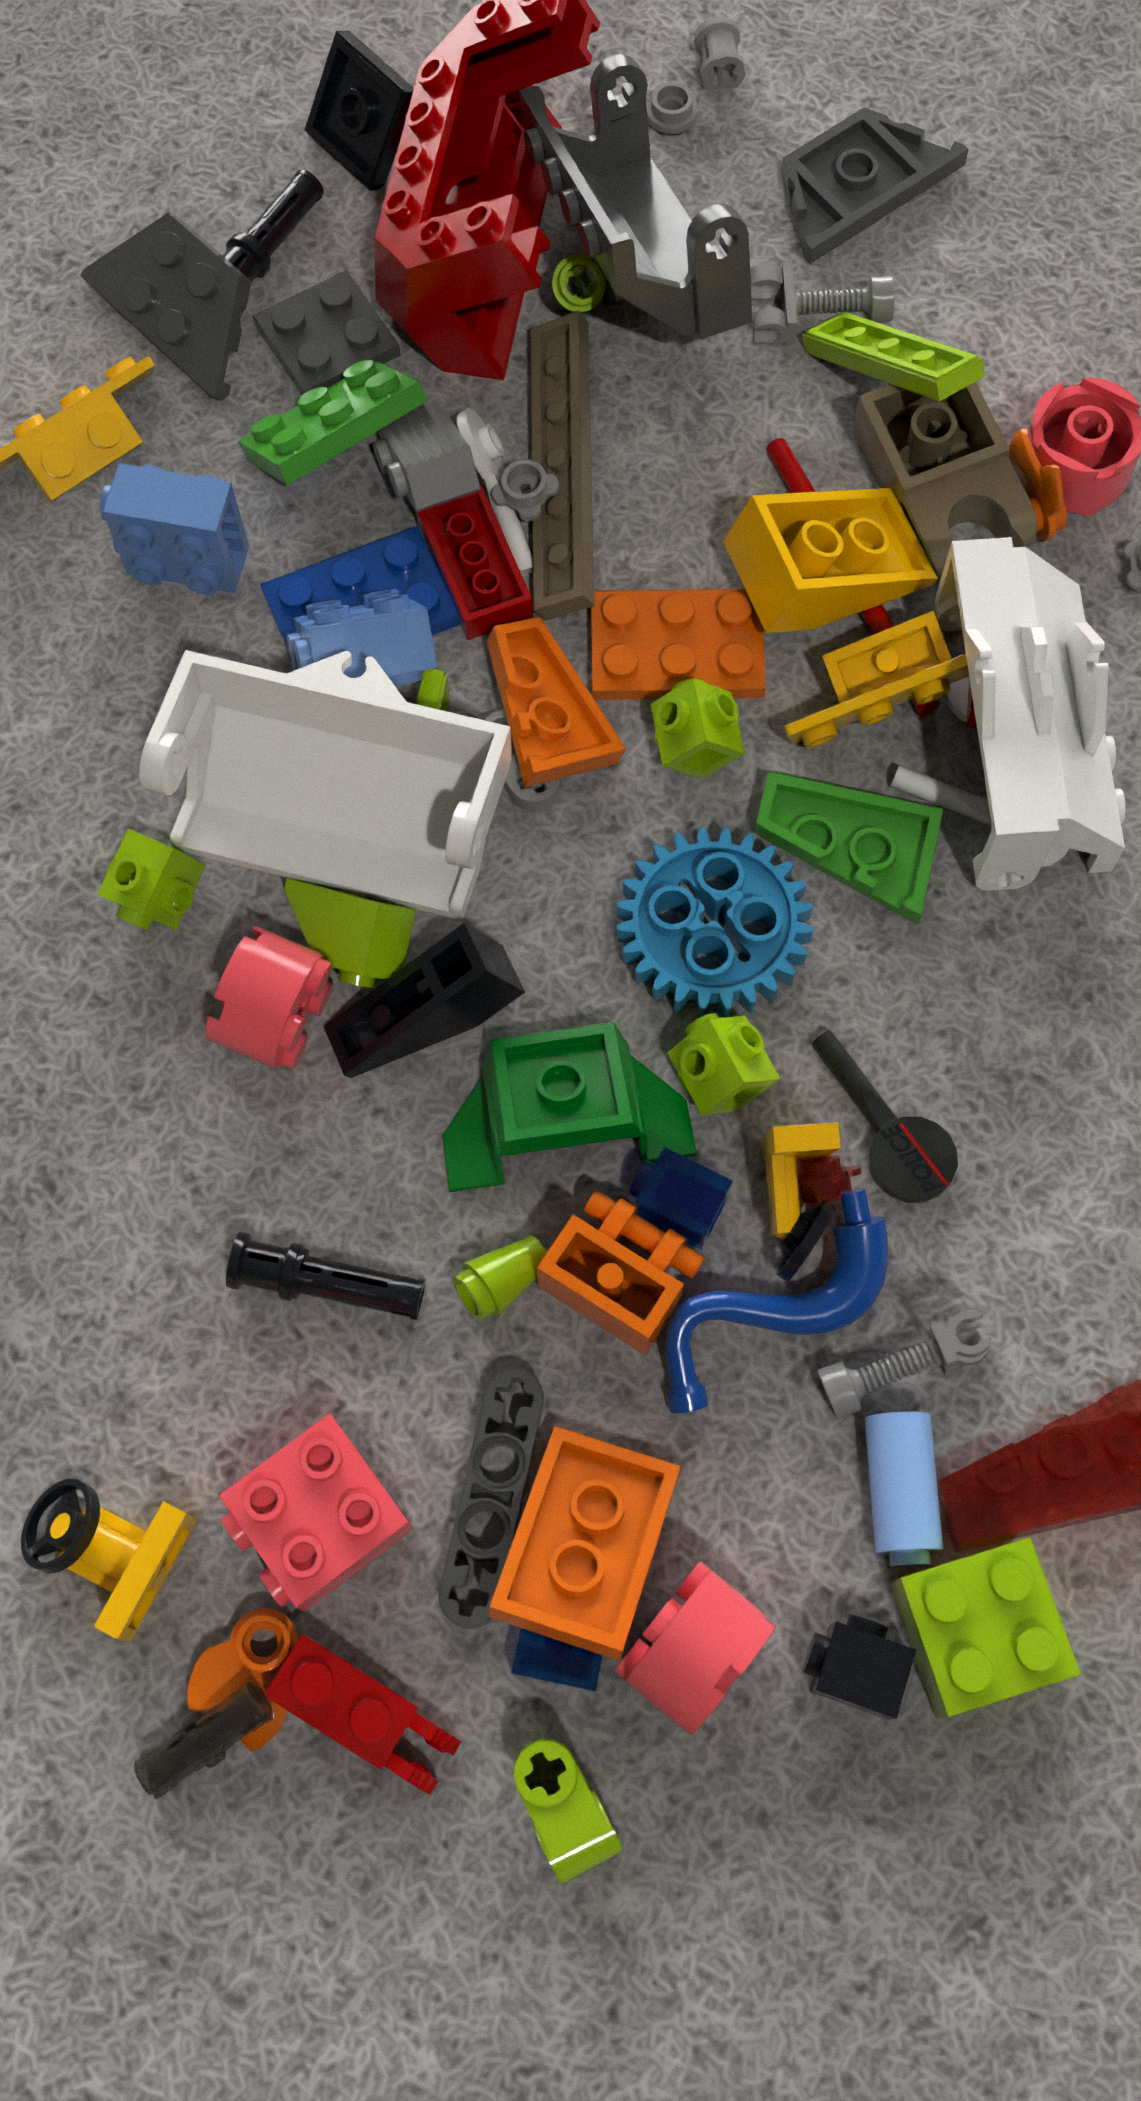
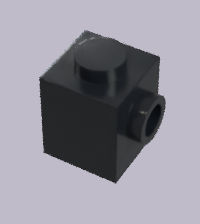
(860, 1666)

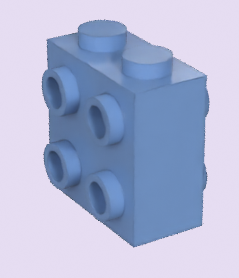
(176, 528)
(386, 628)

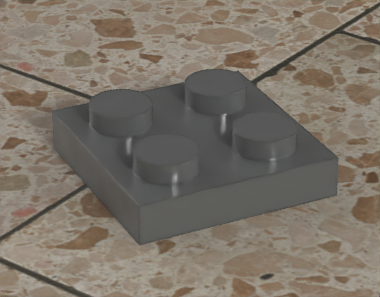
(325, 332)

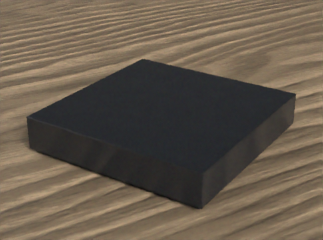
(359, 110)

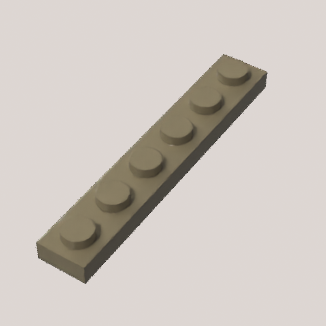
(563, 448)

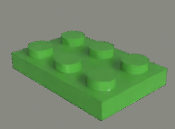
(331, 420)

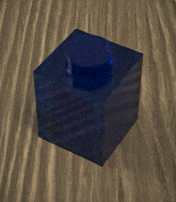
(680, 1196)

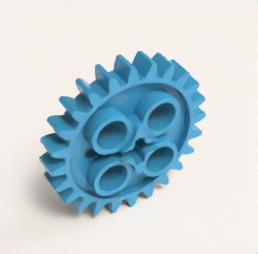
(670, 949)

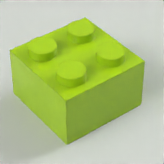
(984, 1628)

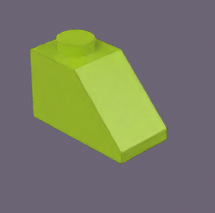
(353, 931)

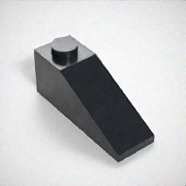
(426, 1002)

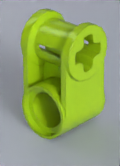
(567, 1819)

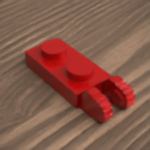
(355, 1710)

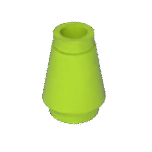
(586, 276)
(499, 1277)

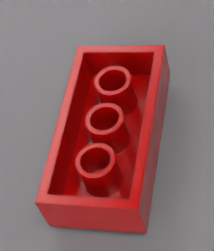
(475, 564)

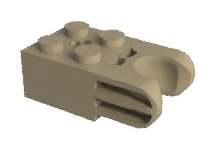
(943, 465)

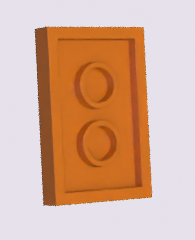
(662, 637)
(585, 1543)

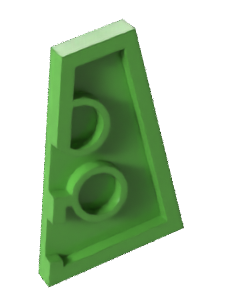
(854, 836)

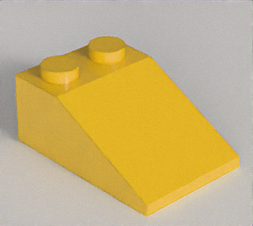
(825, 555)

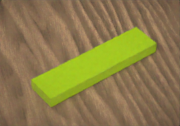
(894, 356)

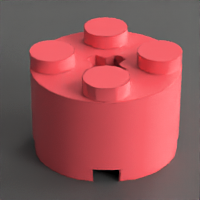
(1093, 439)
(268, 997)
(696, 1649)

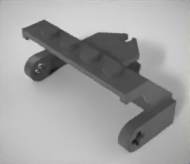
(632, 216)

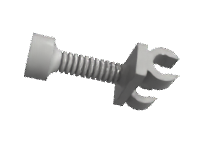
(777, 282)
(848, 1386)

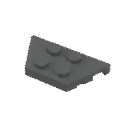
(860, 176)
(177, 296)

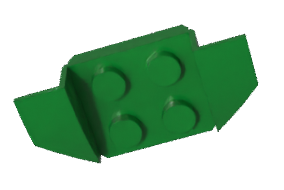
(561, 1094)

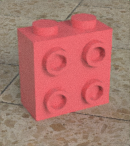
(313, 1515)

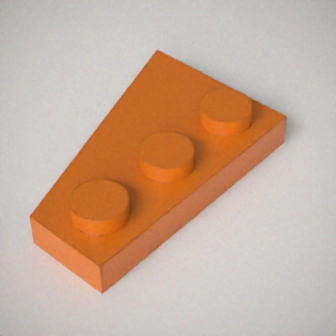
(547, 706)

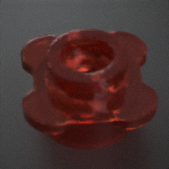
(825, 1179)

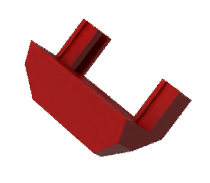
(462, 195)

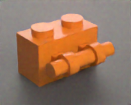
(611, 1282)

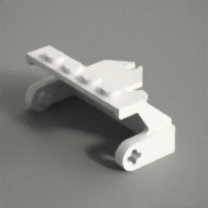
(1035, 710)
(328, 779)

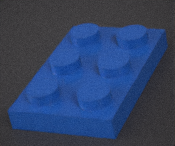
(386, 564)

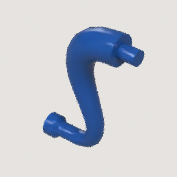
(838, 1302)

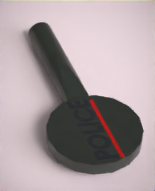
(909, 1155)

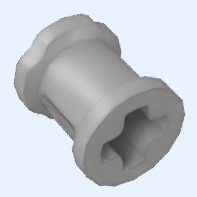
(717, 44)

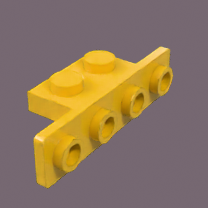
(80, 437)
(880, 674)

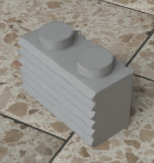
(426, 458)

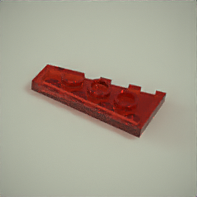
(1054, 1479)

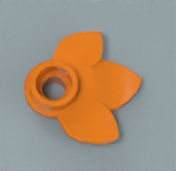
(1041, 485)
(233, 1663)

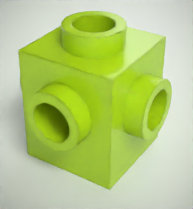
(697, 728)
(150, 881)
(722, 1063)

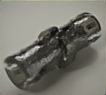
(203, 1740)

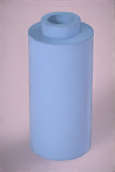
(903, 1487)

